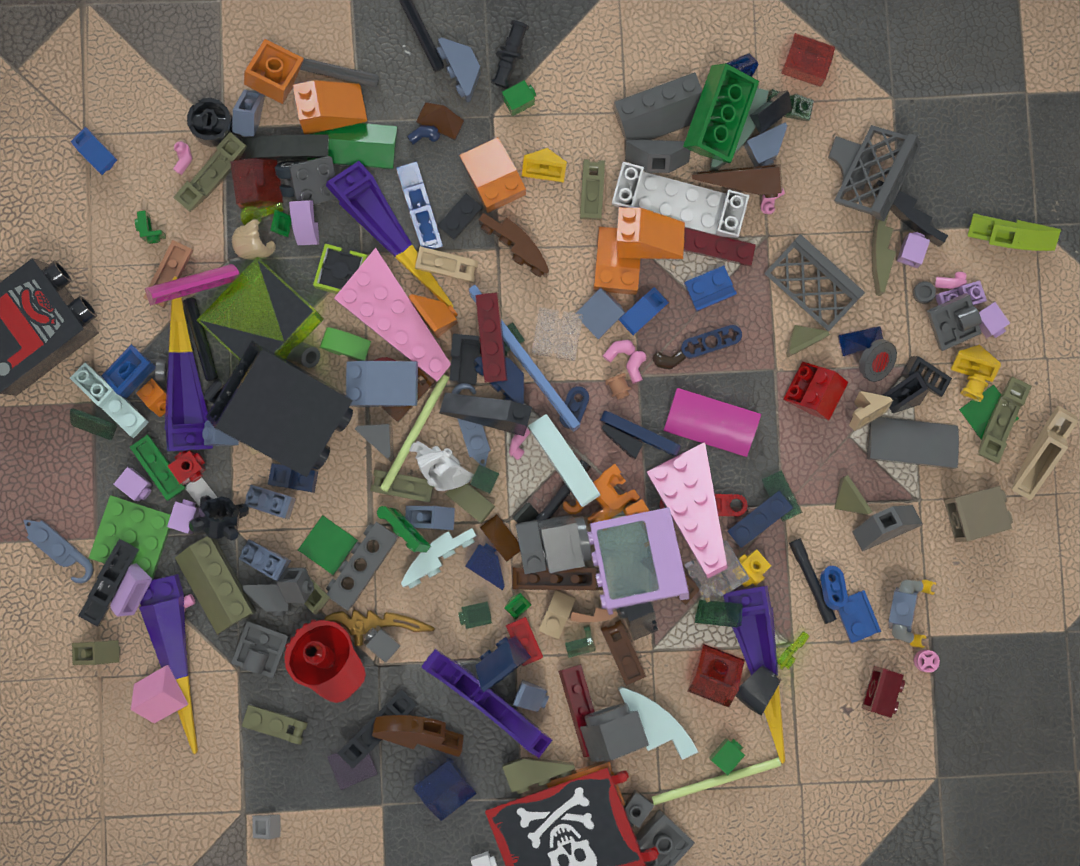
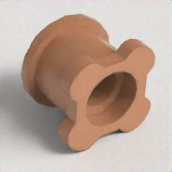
(618, 386)

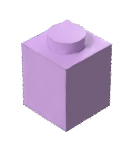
(913, 249)
(993, 321)
(133, 484)
(181, 515)

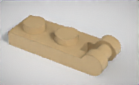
(446, 264)

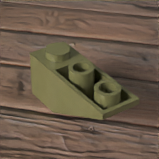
(529, 771)

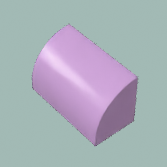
(130, 591)

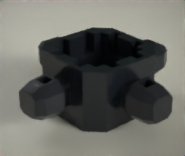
(214, 527)

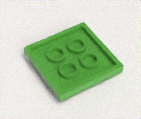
(137, 526)

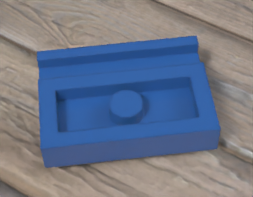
(710, 288)
(858, 617)

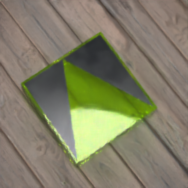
(260, 310)

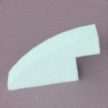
(564, 460)
(658, 723)

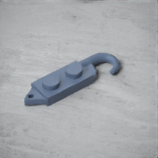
(473, 433)
(57, 548)

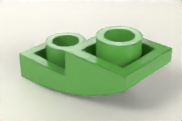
(345, 344)

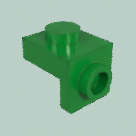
(144, 227)

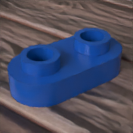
(835, 588)

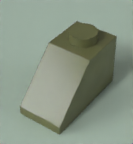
(95, 652)

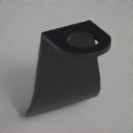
(758, 689)

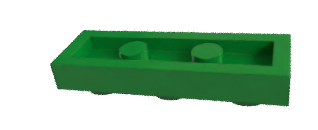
(157, 467)

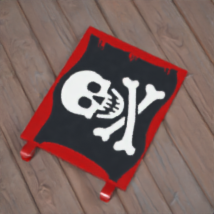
(569, 826)

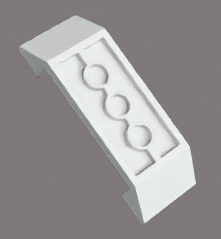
(696, 206)

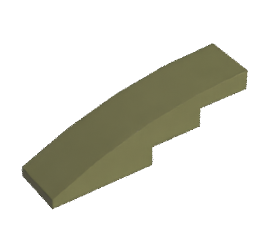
(881, 256)

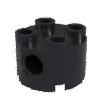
(209, 121)

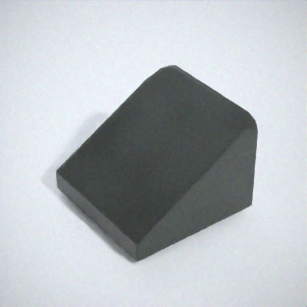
(526, 514)

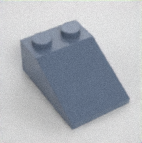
(382, 383)

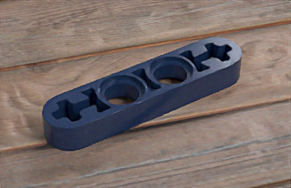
(640, 433)

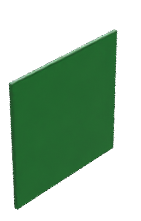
(980, 412)
(327, 545)

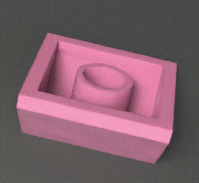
(157, 695)

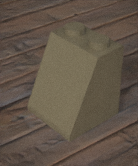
(978, 514)

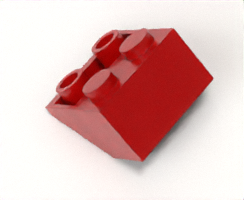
(816, 390)

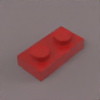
(524, 634)

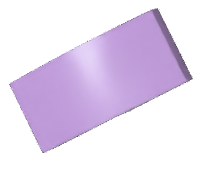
(303, 223)
(973, 289)

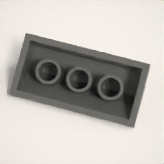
(659, 109)

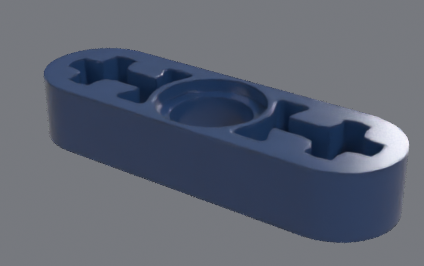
(728, 342)

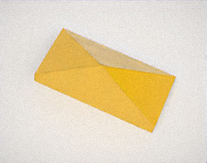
(544, 165)
(976, 361)

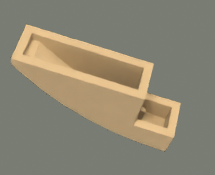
(1045, 453)

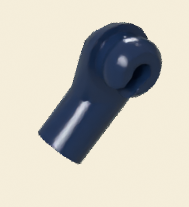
(424, 131)

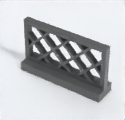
(894, 179)
(823, 265)

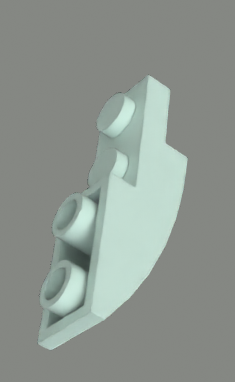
(104, 396)
(429, 562)

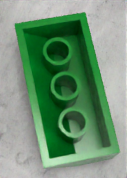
(721, 113)

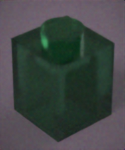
(485, 479)
(475, 615)

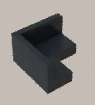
(463, 353)

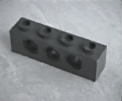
(386, 541)

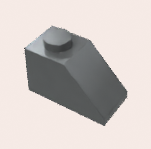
(530, 547)
(268, 598)

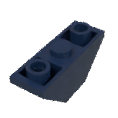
(513, 388)

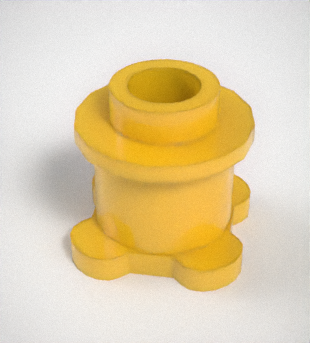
(975, 387)

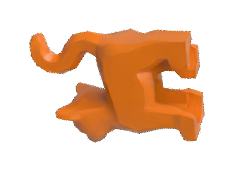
(609, 500)

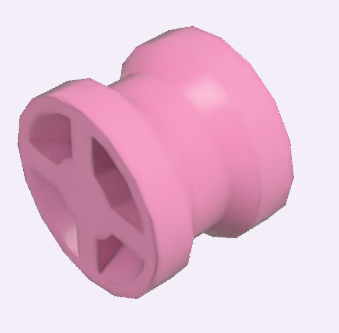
(931, 661)

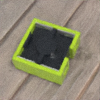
(336, 268)

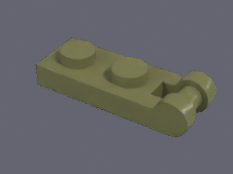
(592, 190)
(404, 487)
(274, 724)

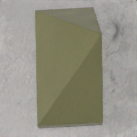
(804, 337)
(850, 499)
(317, 599)

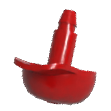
(325, 660)

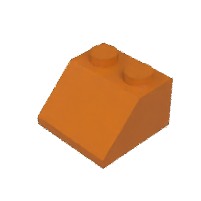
(273, 71)

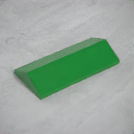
(362, 142)

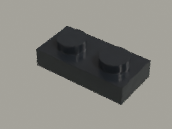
(460, 216)

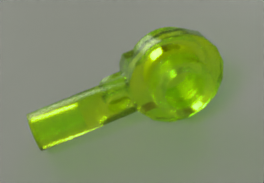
(251, 212)
(787, 659)

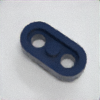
(577, 408)

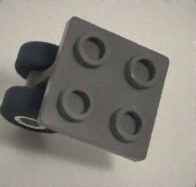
(306, 179)

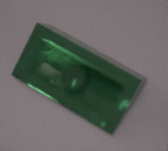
(92, 424)
(719, 613)

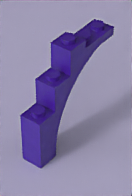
(488, 702)

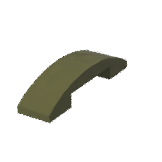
(211, 174)
(1002, 419)

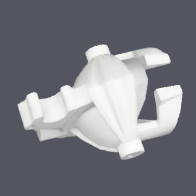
(440, 467)

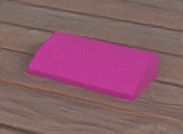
(191, 284)
(712, 422)

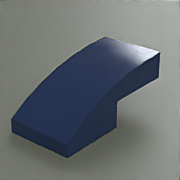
(287, 478)

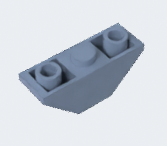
(462, 66)
(270, 502)
(264, 559)

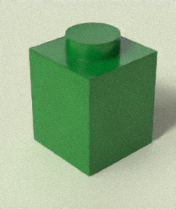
(519, 97)
(727, 755)

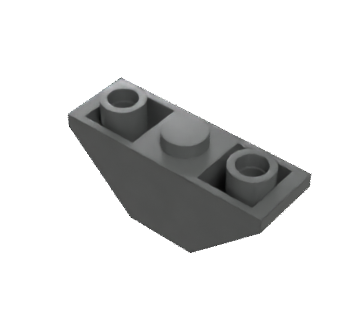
(657, 155)
(886, 526)

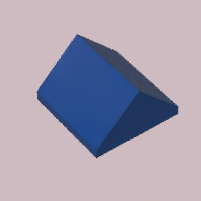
(128, 372)

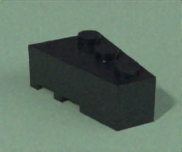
(639, 619)

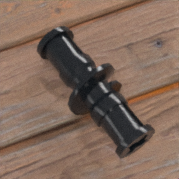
(509, 54)

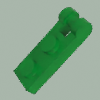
(404, 529)

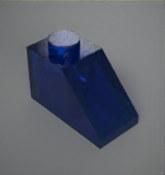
(487, 565)

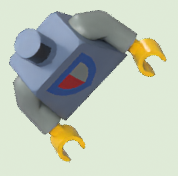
(904, 608)

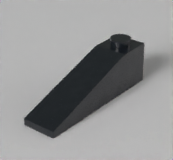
(489, 412)

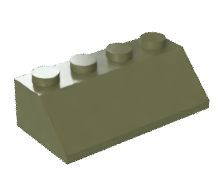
(215, 584)

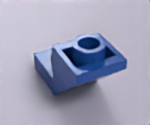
(93, 151)
(643, 311)

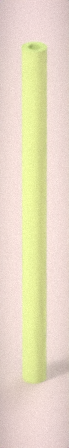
(414, 433)
(715, 781)

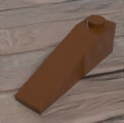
(756, 180)
(563, 580)

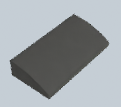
(913, 442)
(666, 837)

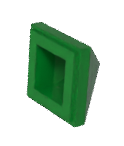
(281, 223)
(517, 605)

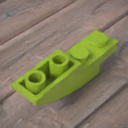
(1014, 235)

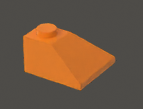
(434, 313)

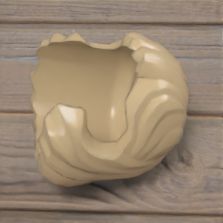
(248, 243)

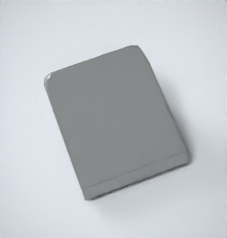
(266, 826)

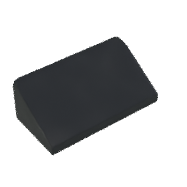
(771, 111)

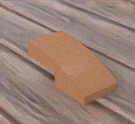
(599, 615)

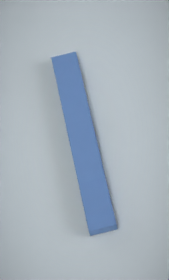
(534, 372)

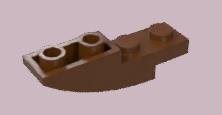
(523, 250)
(415, 730)

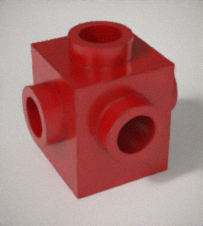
(180, 467)

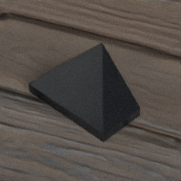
(908, 393)

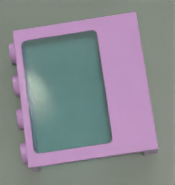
(637, 559)

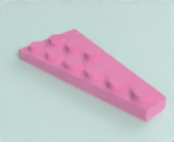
(384, 307)
(688, 490)

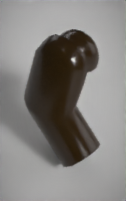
(668, 362)

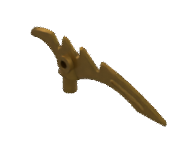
(360, 625)

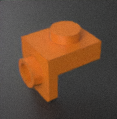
(153, 397)

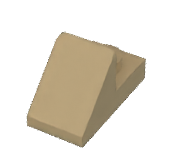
(869, 408)
(557, 614)

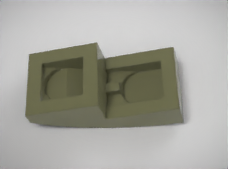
(471, 502)

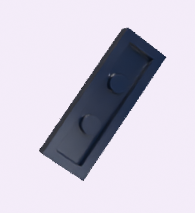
(760, 519)

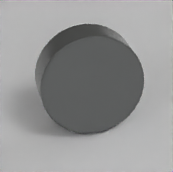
(924, 292)
(160, 371)

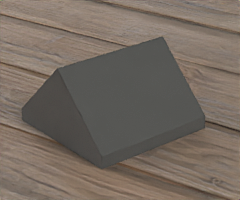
(380, 437)

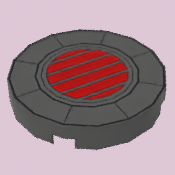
(878, 360)

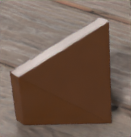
(442, 118)
(501, 537)

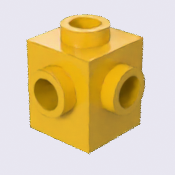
(755, 567)

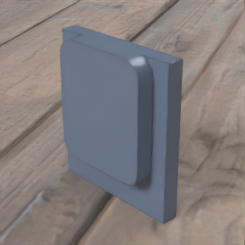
(600, 313)

